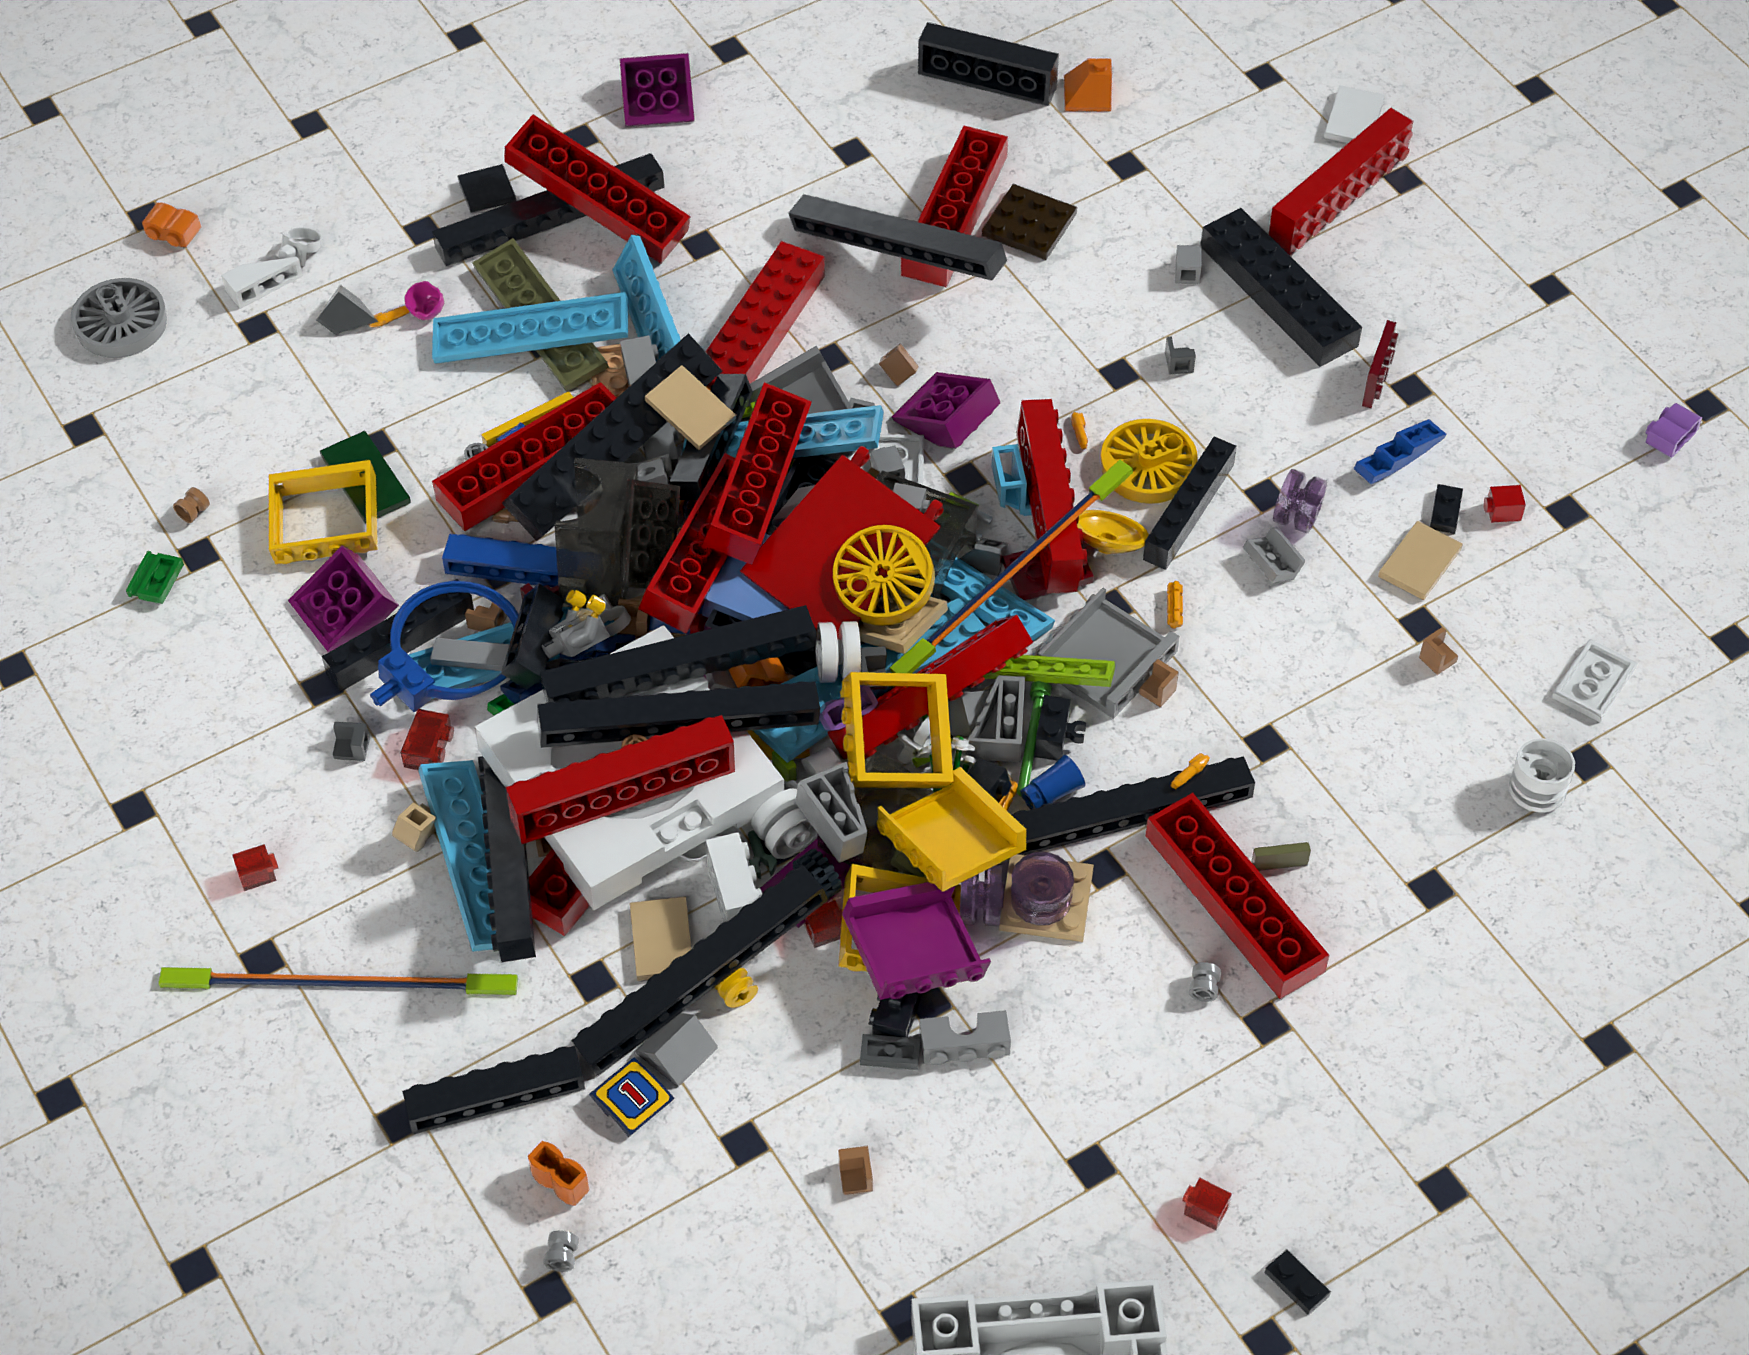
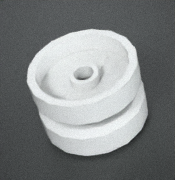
(835, 652)
(783, 825)

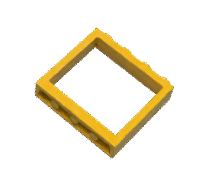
(319, 480)
(939, 731)
(873, 881)

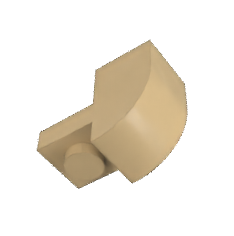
(414, 826)

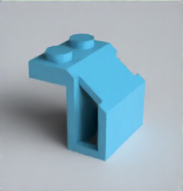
(1013, 487)

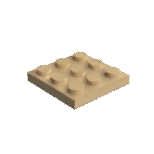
(903, 635)
(1070, 926)

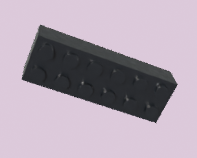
(987, 63)

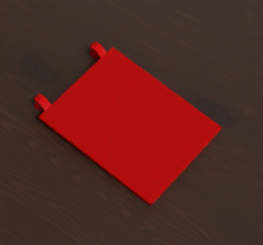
(801, 552)

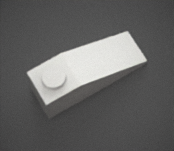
(259, 279)

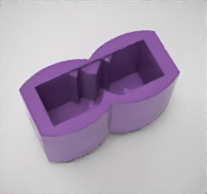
(1672, 429)
(831, 711)

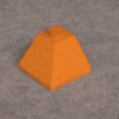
(1089, 86)

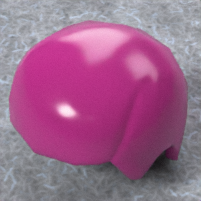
(424, 300)

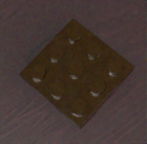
(1029, 221)

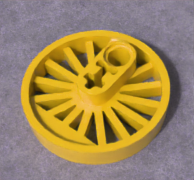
(1155, 458)
(896, 576)

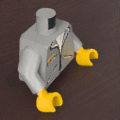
(579, 629)

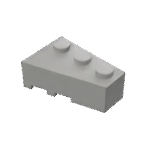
(999, 726)
(833, 811)

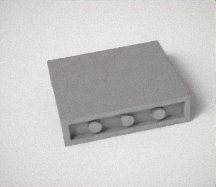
(808, 378)
(1111, 634)

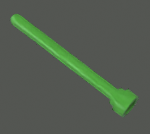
(1037, 692)

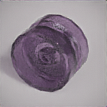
(1300, 500)
(1042, 888)
(985, 895)

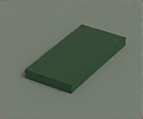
(389, 491)

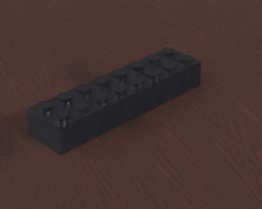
(1281, 287)

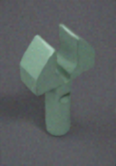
(760, 855)

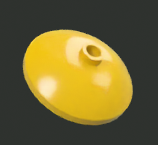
(1111, 532)

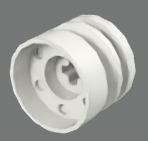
(1541, 775)

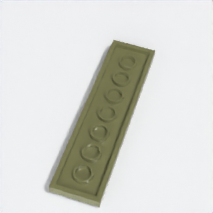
(518, 284)

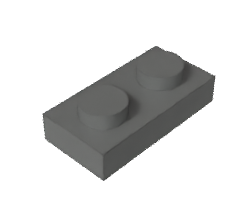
(890, 1052)

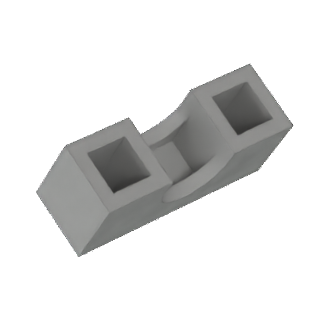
(942, 1044)

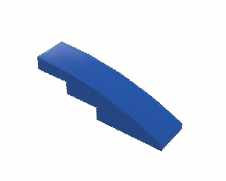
(1400, 452)

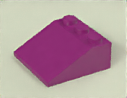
(656, 89)
(948, 408)
(342, 599)

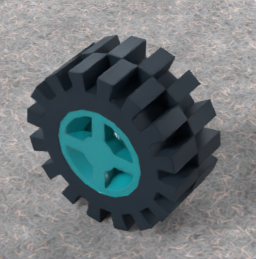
(821, 871)

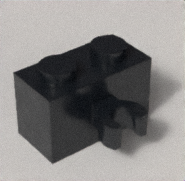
(1054, 728)
(895, 1016)

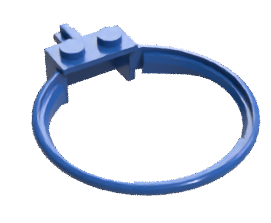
(404, 676)

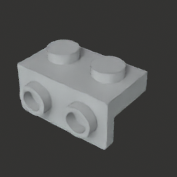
(1275, 556)

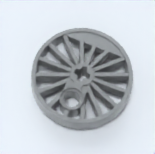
(116, 315)

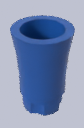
(1053, 784)

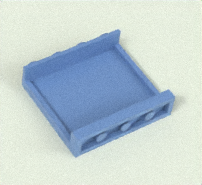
(738, 595)

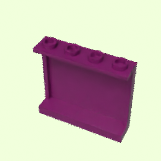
(912, 940)

